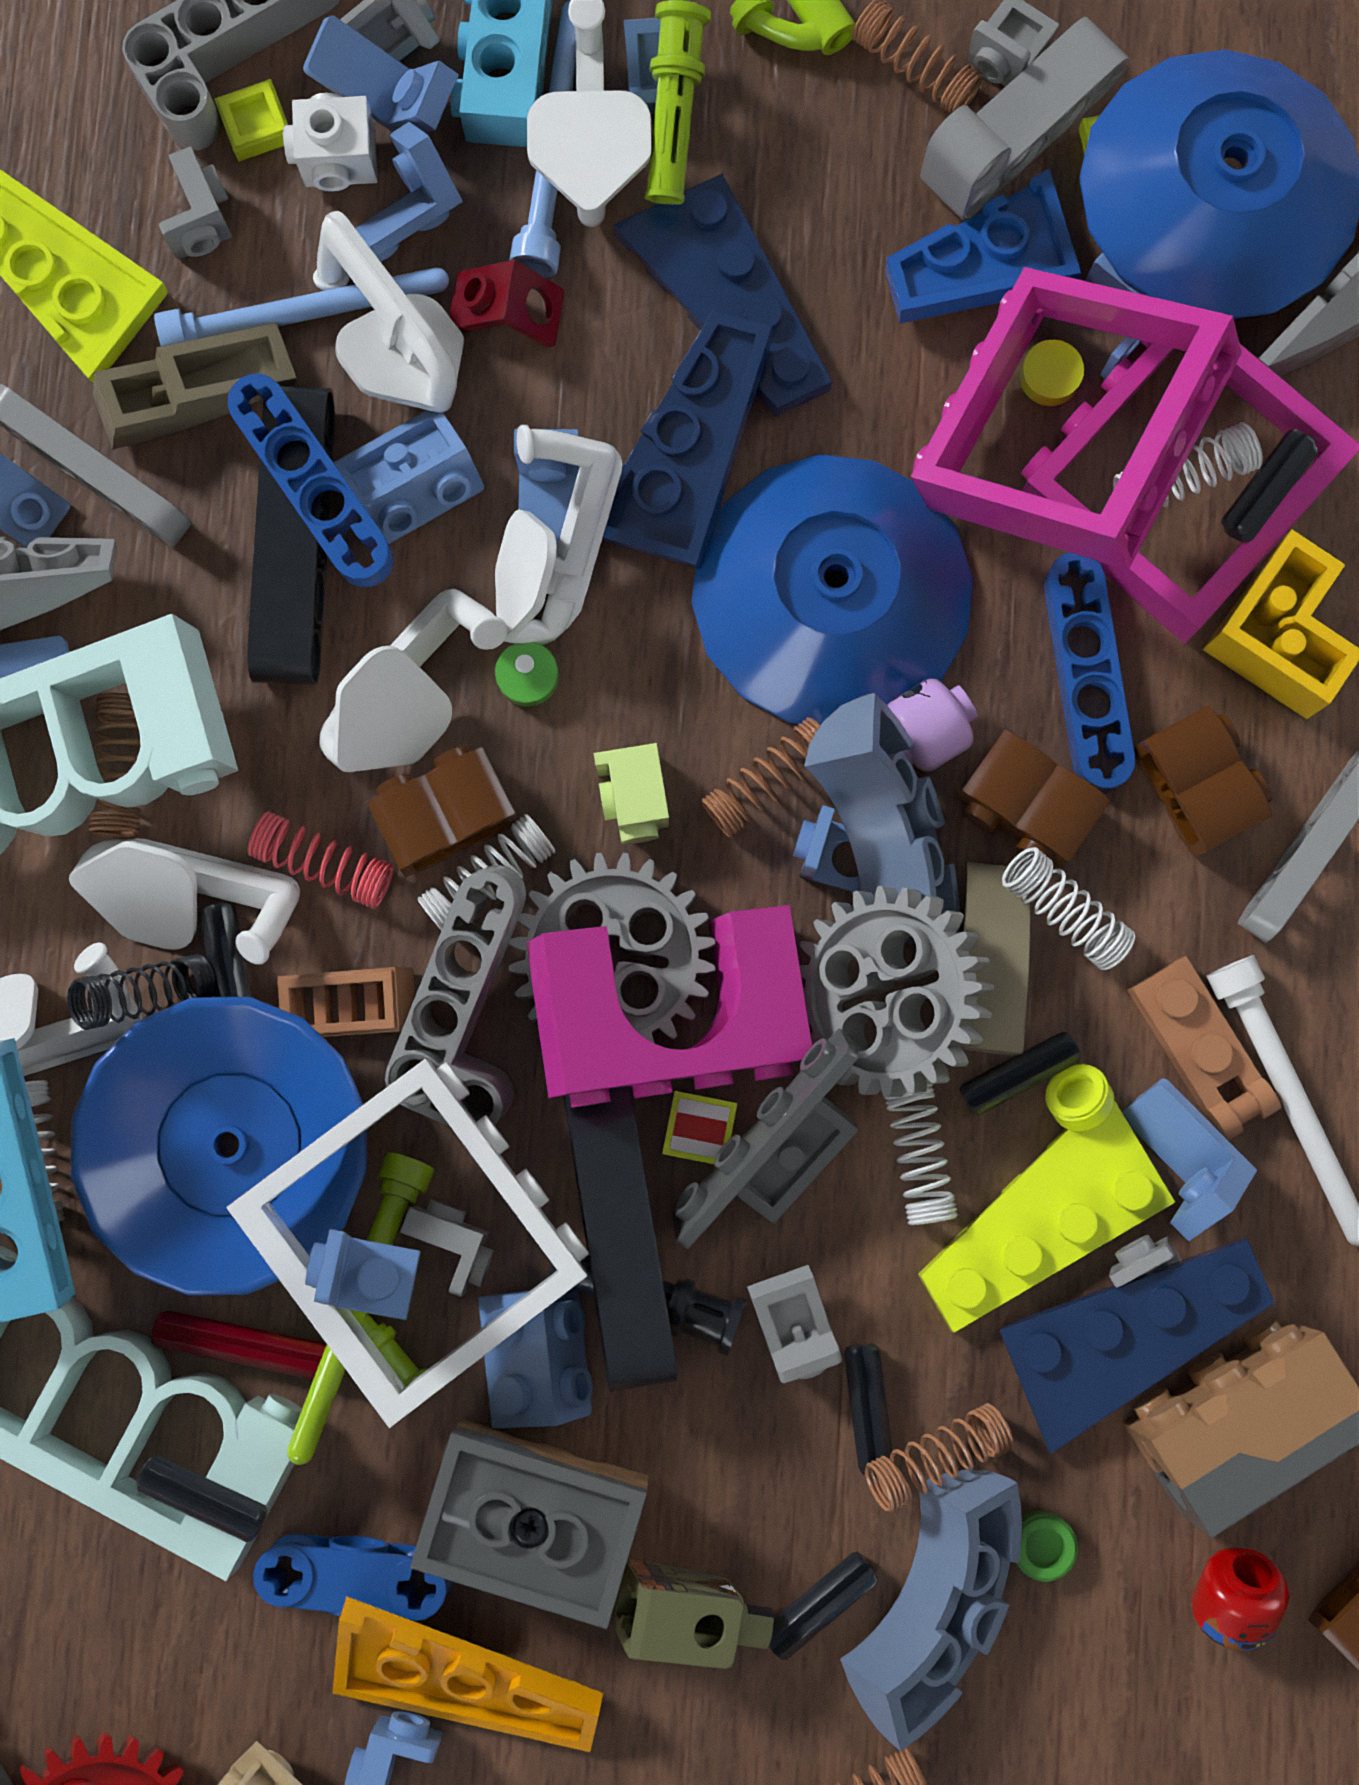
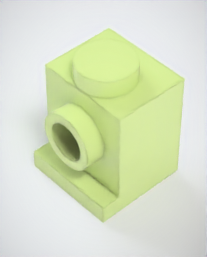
(634, 793)

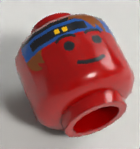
(1240, 1599)

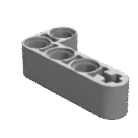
(198, 59)
(983, 152)
(464, 991)

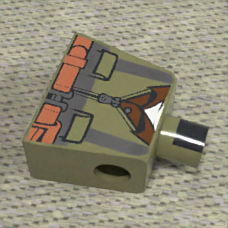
(685, 1616)

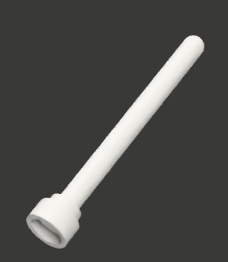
(1241, 989)

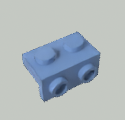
(541, 1368)

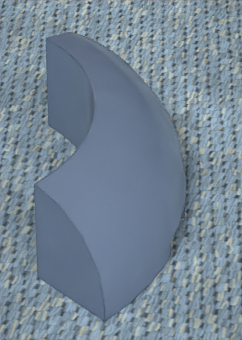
(882, 802)
(945, 1609)

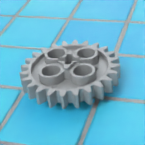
(621, 898)
(875, 934)

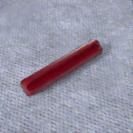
(237, 1344)

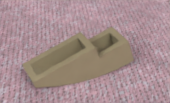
(186, 383)
(1004, 939)

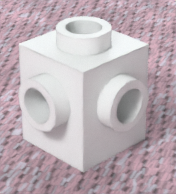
(332, 141)

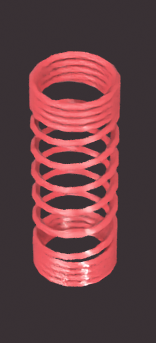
(269, 835)

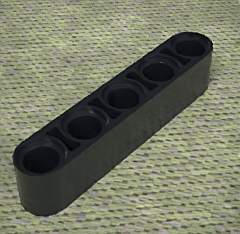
(289, 559)
(621, 1243)

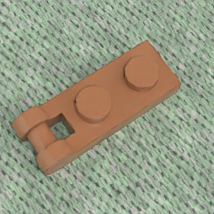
(1203, 1047)

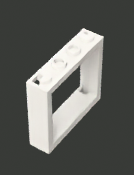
(337, 1324)

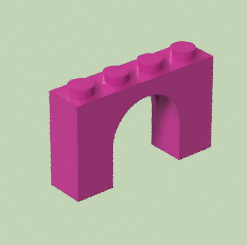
(596, 1049)

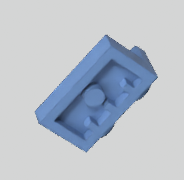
(411, 474)

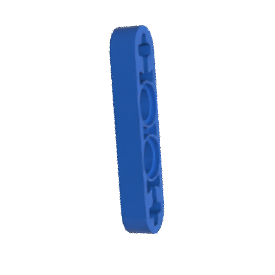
(308, 482)
(1097, 671)

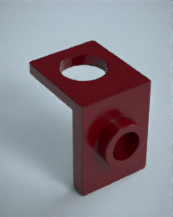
(498, 297)

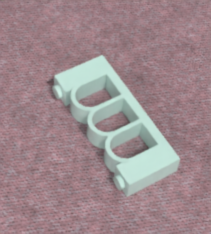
(173, 705)
(249, 1460)

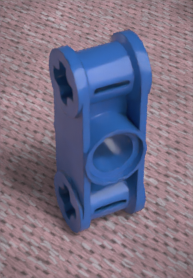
(344, 1567)

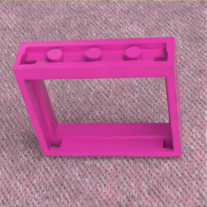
(1271, 398)
(1158, 458)

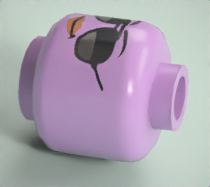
(935, 722)

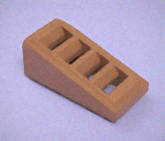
(398, 999)

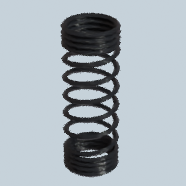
(102, 1001)

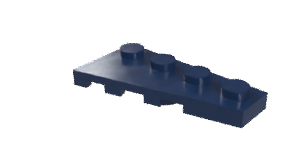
(715, 262)
(689, 444)
(1120, 1341)

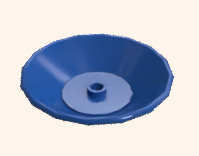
(1213, 233)
(812, 646)
(154, 1127)

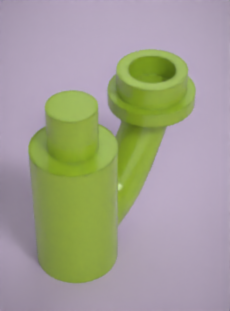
(824, 24)

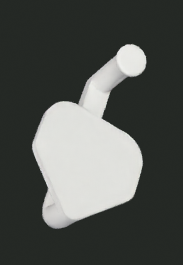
(589, 138)
(405, 346)
(528, 554)
(387, 704)
(153, 888)
(64, 1039)

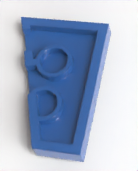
(983, 255)

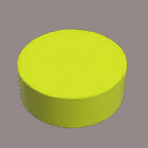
(1051, 372)
(1079, 1097)

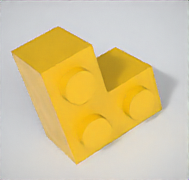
(1274, 636)

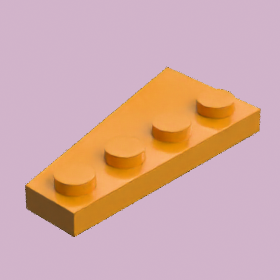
(442, 1676)

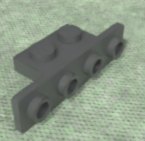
(781, 1151)

